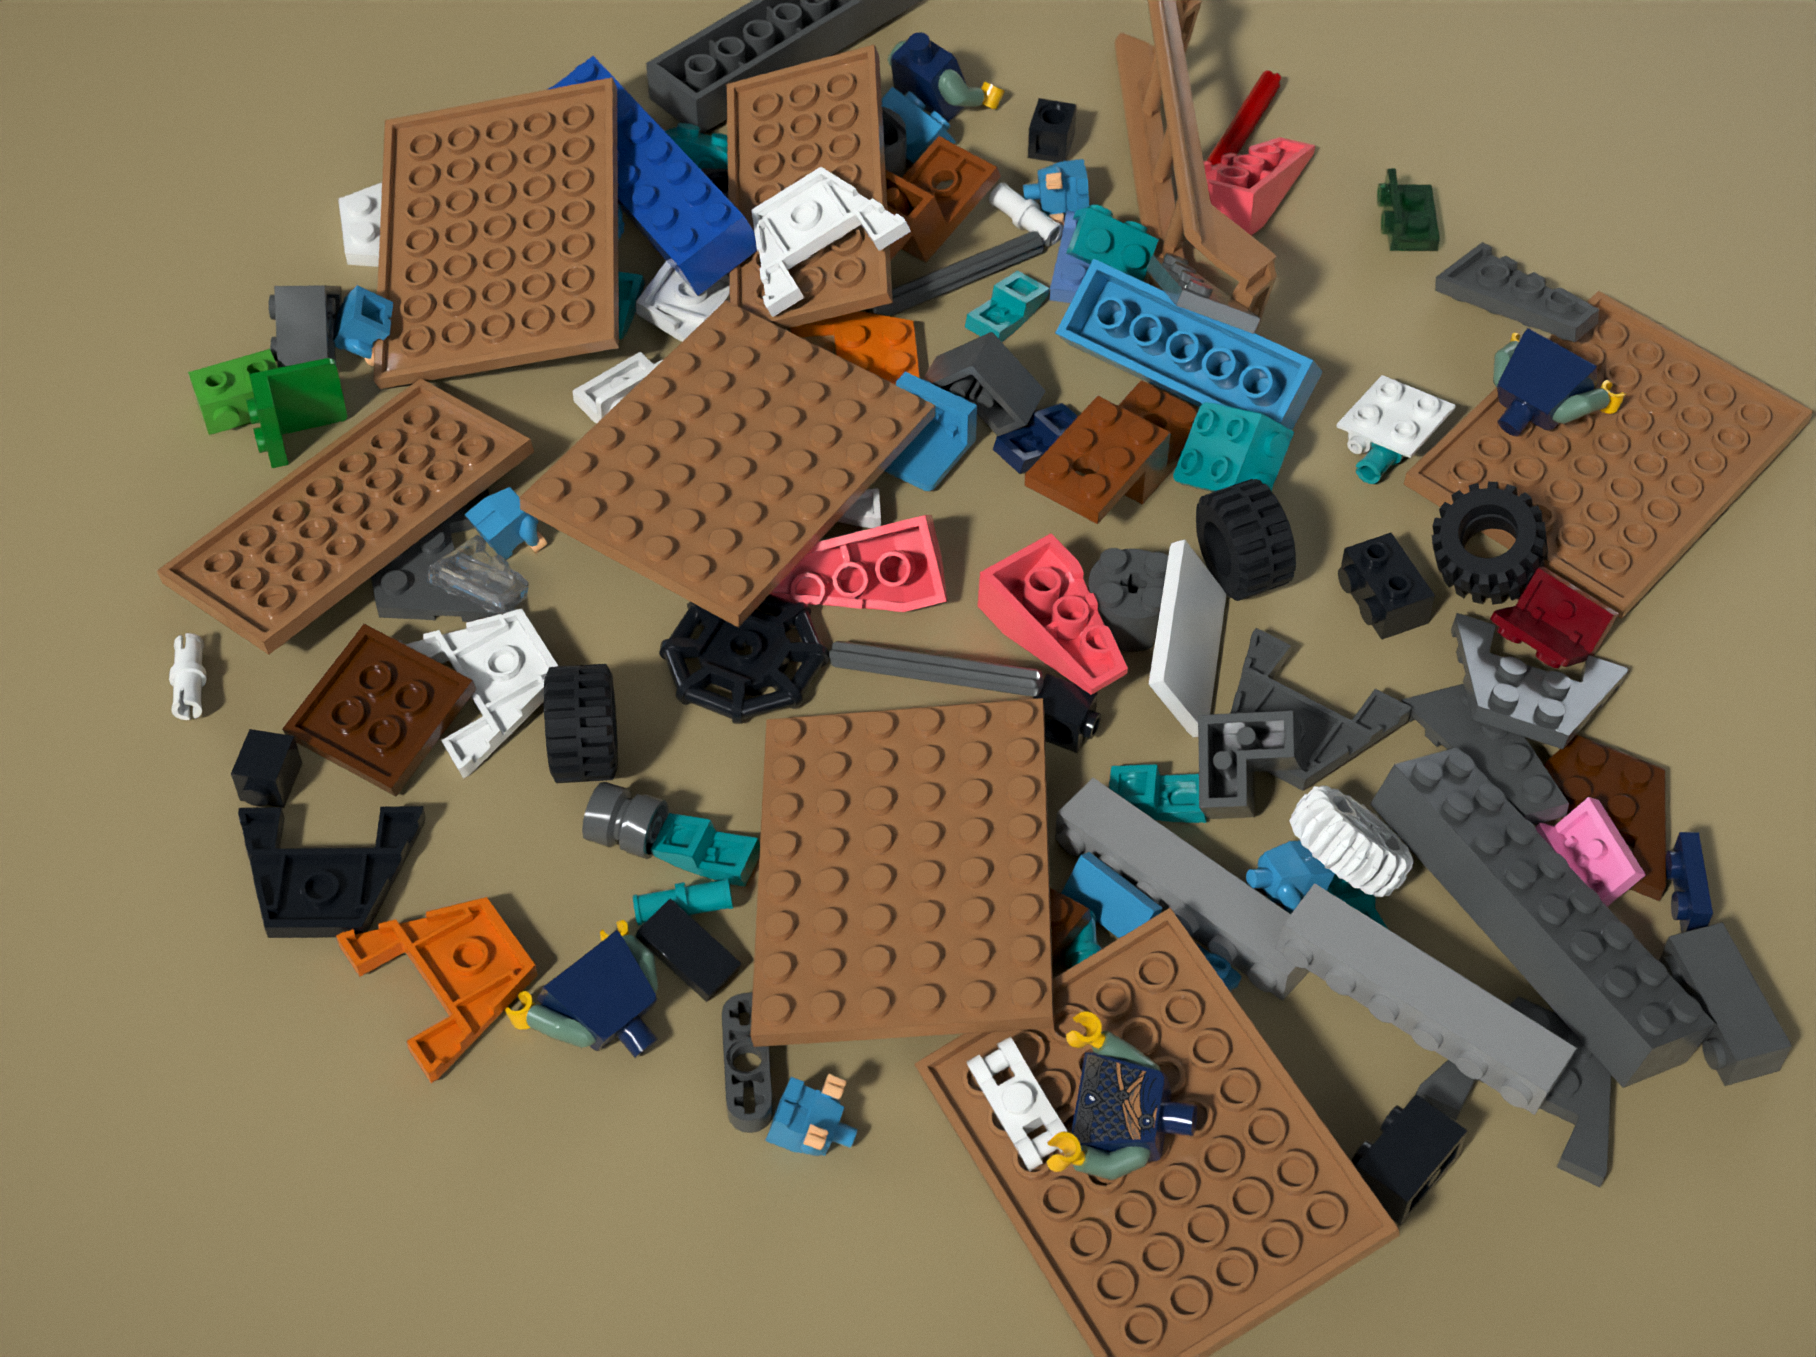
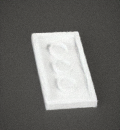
(1187, 637)

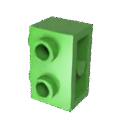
(224, 388)

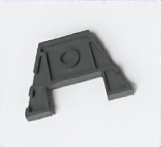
(403, 587)
(1525, 698)
(1325, 735)
(1577, 1097)

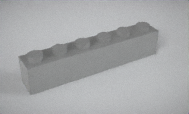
(1202, 894)
(1424, 999)

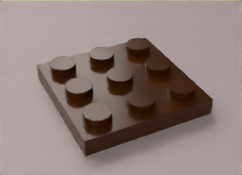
(380, 709)

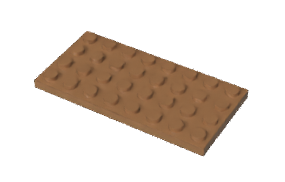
(784, 130)
(344, 514)

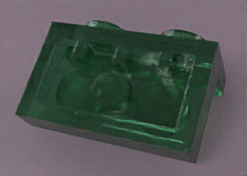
(1407, 215)

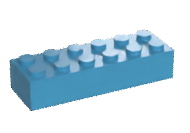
(1184, 351)

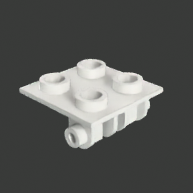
(1393, 418)

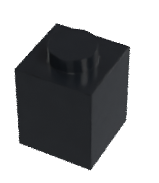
(266, 768)

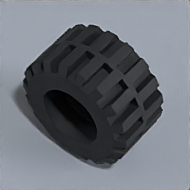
(1489, 510)
(1245, 539)
(580, 723)

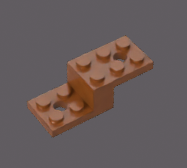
(935, 212)
(1118, 449)

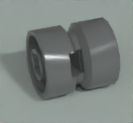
(617, 818)

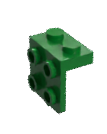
(294, 401)

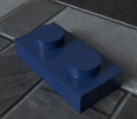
(1691, 893)

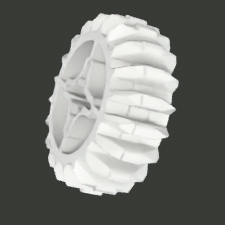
(1351, 841)

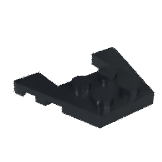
(325, 888)

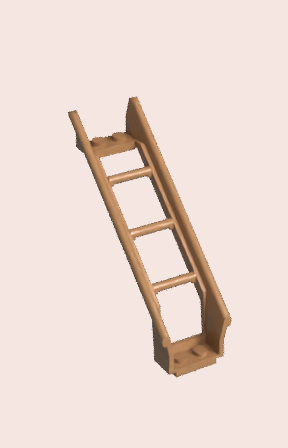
(1145, 77)

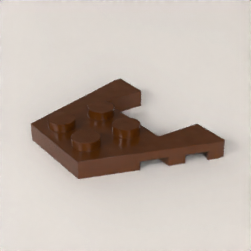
(1630, 794)

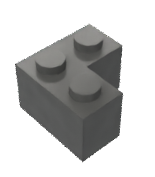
(304, 323)
(990, 379)
(1234, 749)

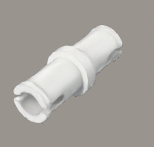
(1025, 213)
(187, 676)

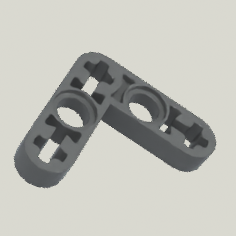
(737, 1042)

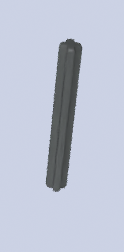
(961, 273)
(936, 668)

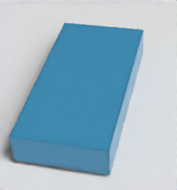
(1111, 897)

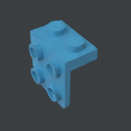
(941, 441)

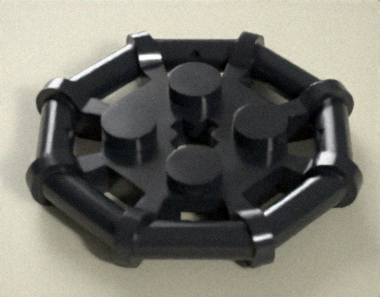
(749, 672)

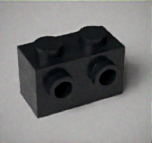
(1386, 586)
(1409, 1156)

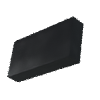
(688, 949)

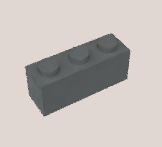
(1746, 1033)

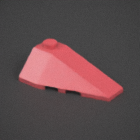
(1254, 183)
(875, 568)
(1048, 610)

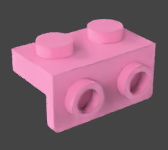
(1594, 850)

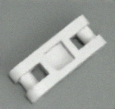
(1017, 1102)

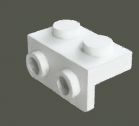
(609, 388)

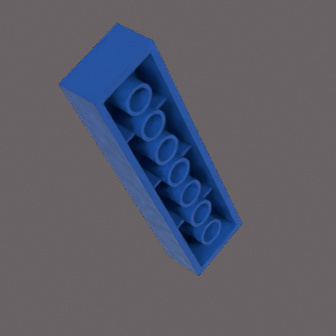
(670, 195)

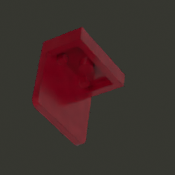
(1556, 620)

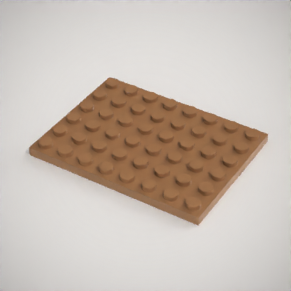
(499, 234)
(728, 461)
(1628, 485)
(904, 875)
(1225, 1218)

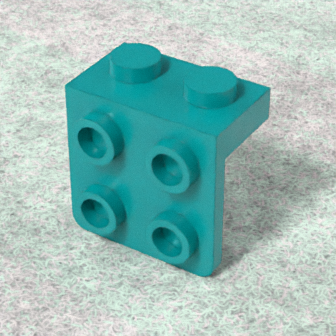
(1230, 448)

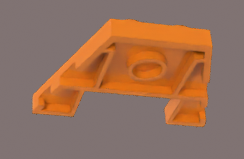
(870, 341)
(466, 961)

